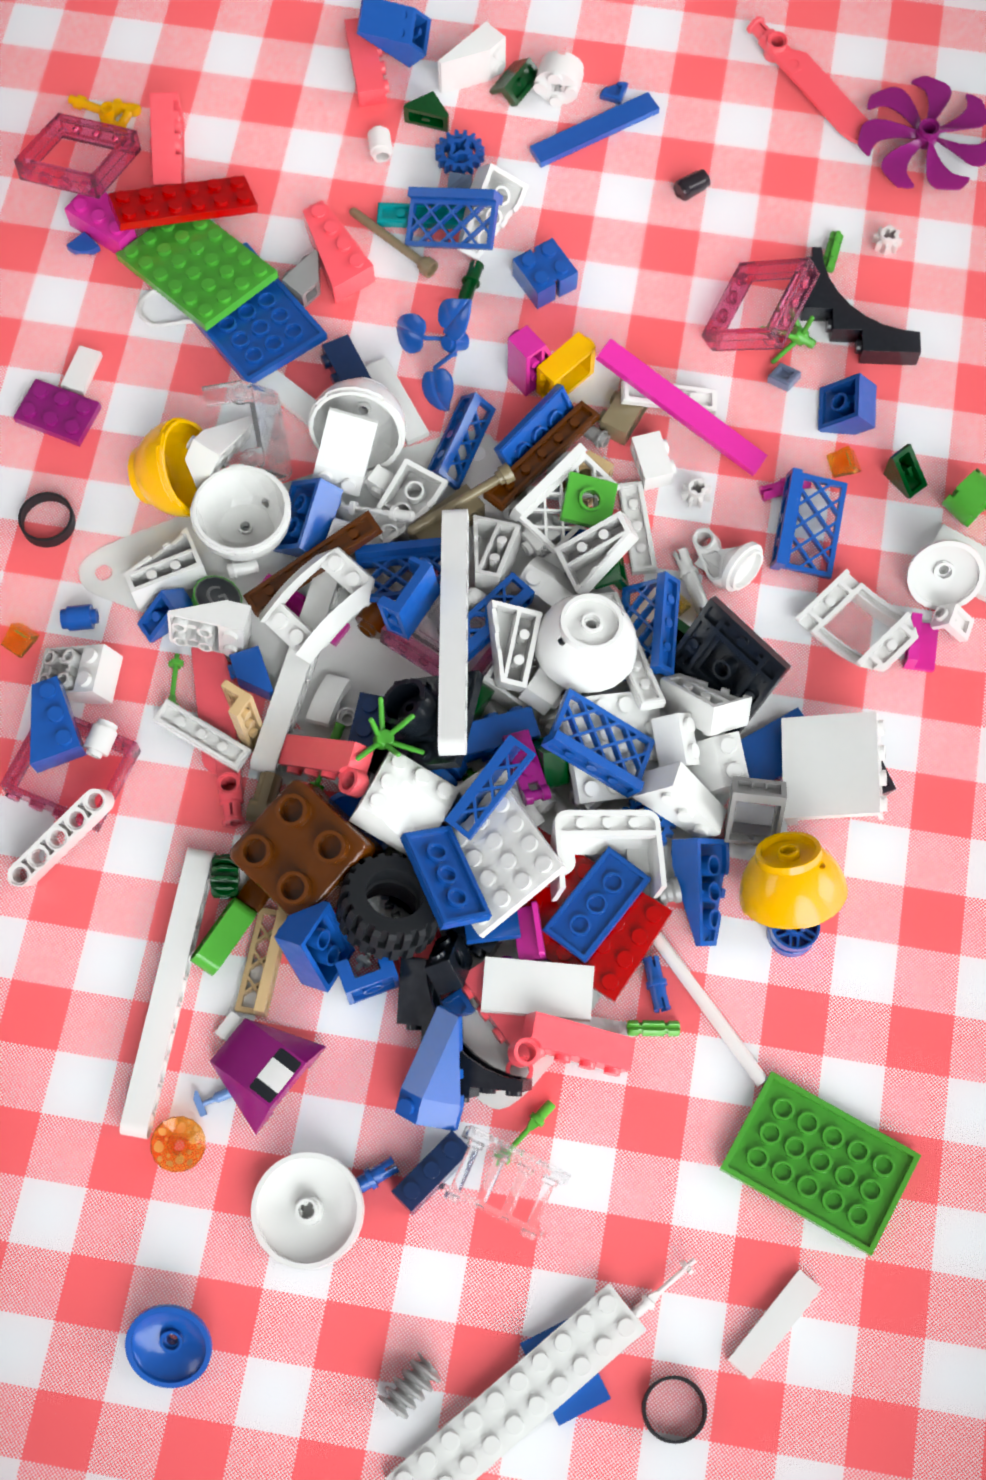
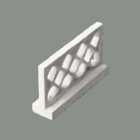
(546, 489)

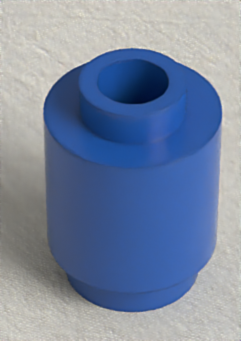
(79, 617)

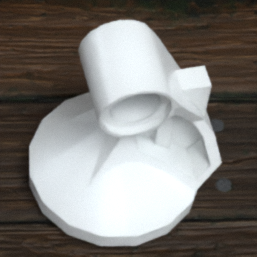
(727, 567)

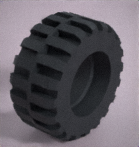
(376, 932)

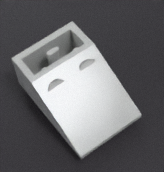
(212, 626)
(85, 671)

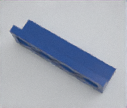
(456, 433)
(482, 635)
(485, 782)

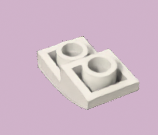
(327, 700)

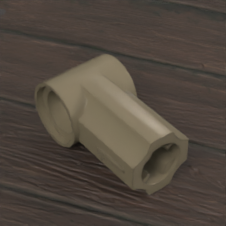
(265, 793)

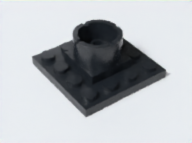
(729, 655)
(420, 698)

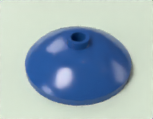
(168, 1360)

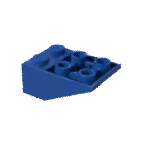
(395, 29)

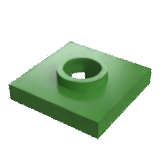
(574, 509)

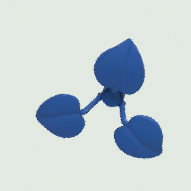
(454, 318)

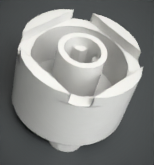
(559, 78)

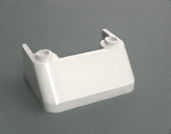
(625, 831)

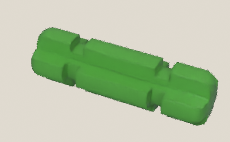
(832, 250)
(653, 1028)

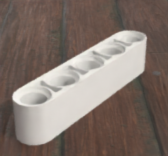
(49, 842)

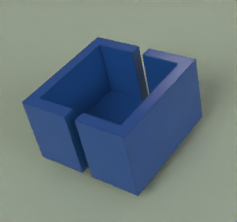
(540, 270)

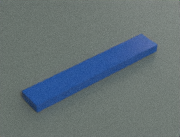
(594, 129)

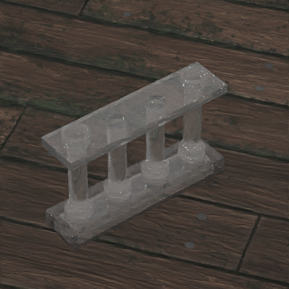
(527, 1166)

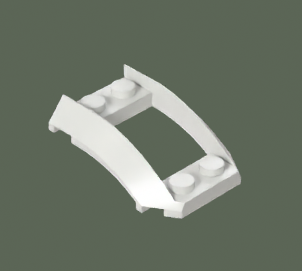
(835, 598)
(298, 634)

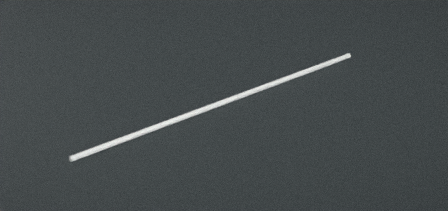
(660, 943)

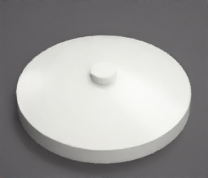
(307, 1210)

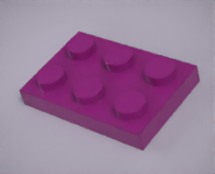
(57, 412)

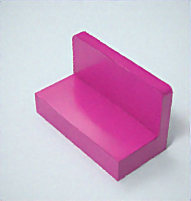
(922, 652)
(531, 943)

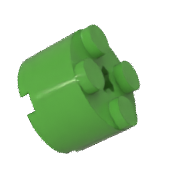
(968, 498)

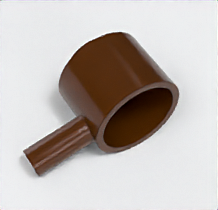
(370, 621)

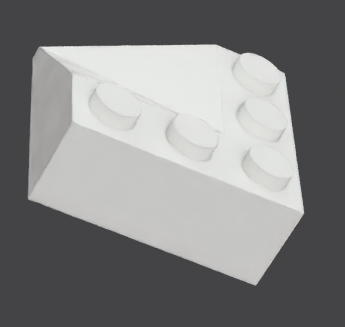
(403, 800)

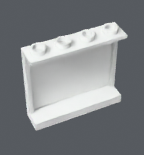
(833, 766)

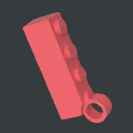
(366, 67)
(328, 759)
(506, 1027)
(573, 1042)

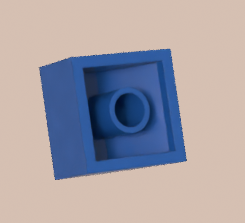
(847, 406)

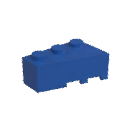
(53, 727)
(487, 733)

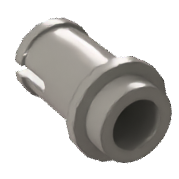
(597, 436)

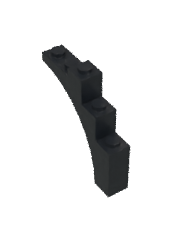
(872, 339)
(416, 1008)

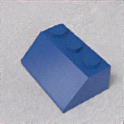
(312, 512)
(314, 945)

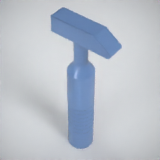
(218, 1097)

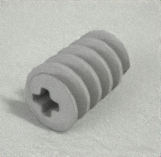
(410, 1387)

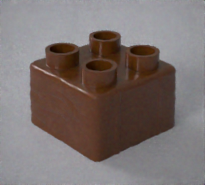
(302, 848)

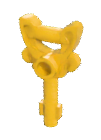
(108, 110)

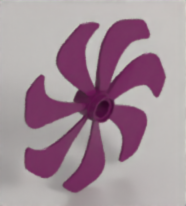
(925, 134)

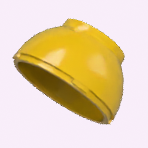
(160, 470)
(792, 882)

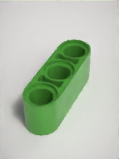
(223, 936)

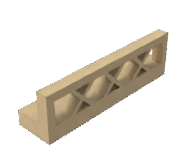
(243, 714)
(270, 968)

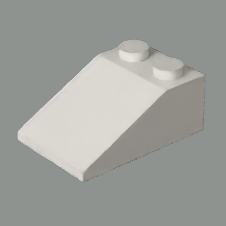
(473, 60)
(345, 450)
(720, 760)

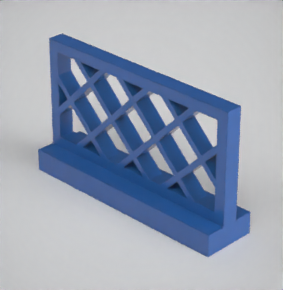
(452, 197)
(789, 515)
(397, 554)
(664, 622)
(593, 760)

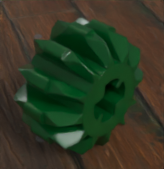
(224, 877)

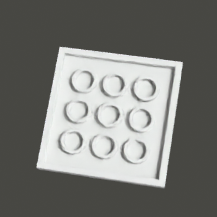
(622, 705)
(508, 860)

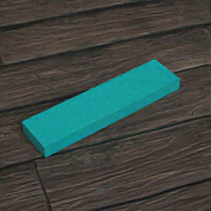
(397, 214)

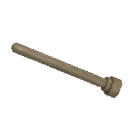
(426, 265)
(502, 476)

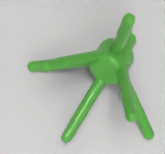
(797, 336)
(385, 738)

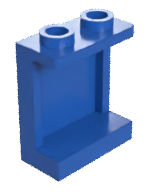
(414, 601)

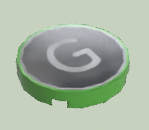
(215, 589)

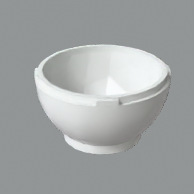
(380, 405)
(235, 500)
(591, 656)

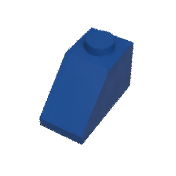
(155, 620)
(251, 672)

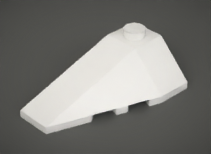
(215, 447)
(547, 582)

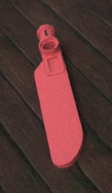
(810, 80)
(212, 706)

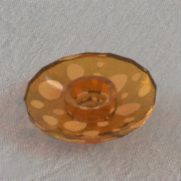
(168, 1134)

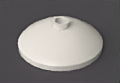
(955, 584)

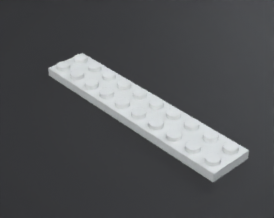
(526, 1393)

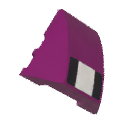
(261, 1067)

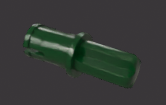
(471, 280)

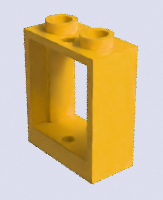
(567, 365)

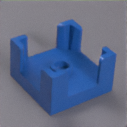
(370, 983)

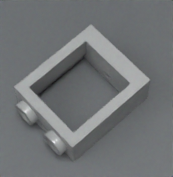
(759, 792)

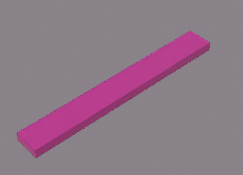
(681, 407)

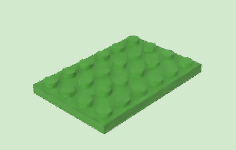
(198, 269)
(820, 1163)

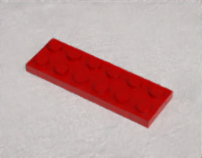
(182, 202)

